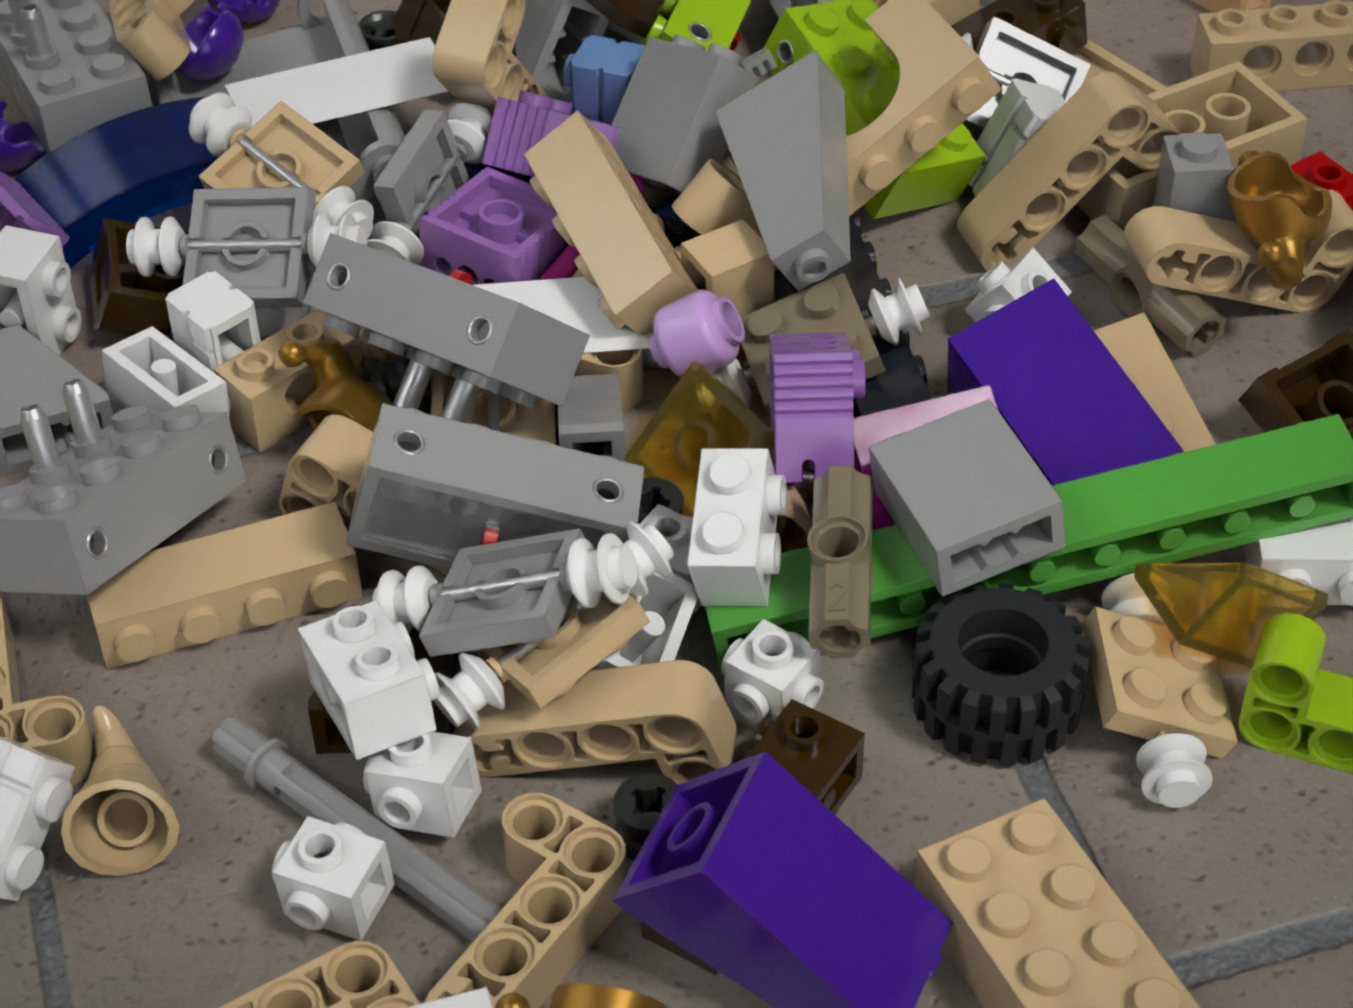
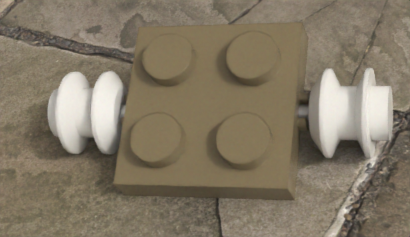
(821, 309)

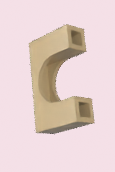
(936, 92)

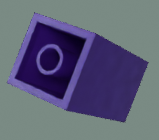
(1058, 387)
(782, 894)

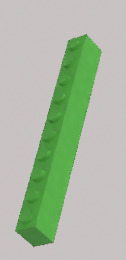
(1111, 523)

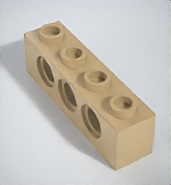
(1280, 44)
(269, 393)

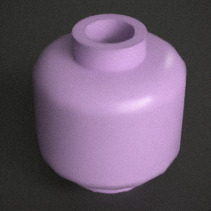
(696, 329)

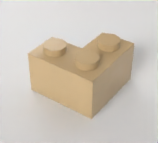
(731, 265)

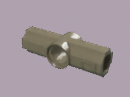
(1178, 313)
(841, 562)

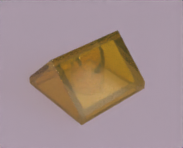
(693, 418)
(1224, 604)

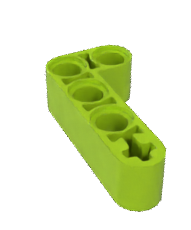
(1294, 703)

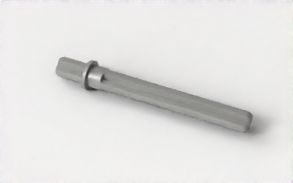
(271, 767)

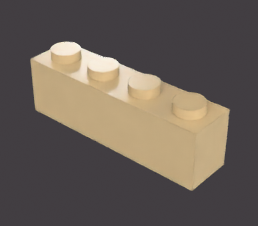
(608, 224)
(225, 585)

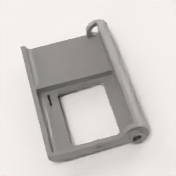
(368, 135)

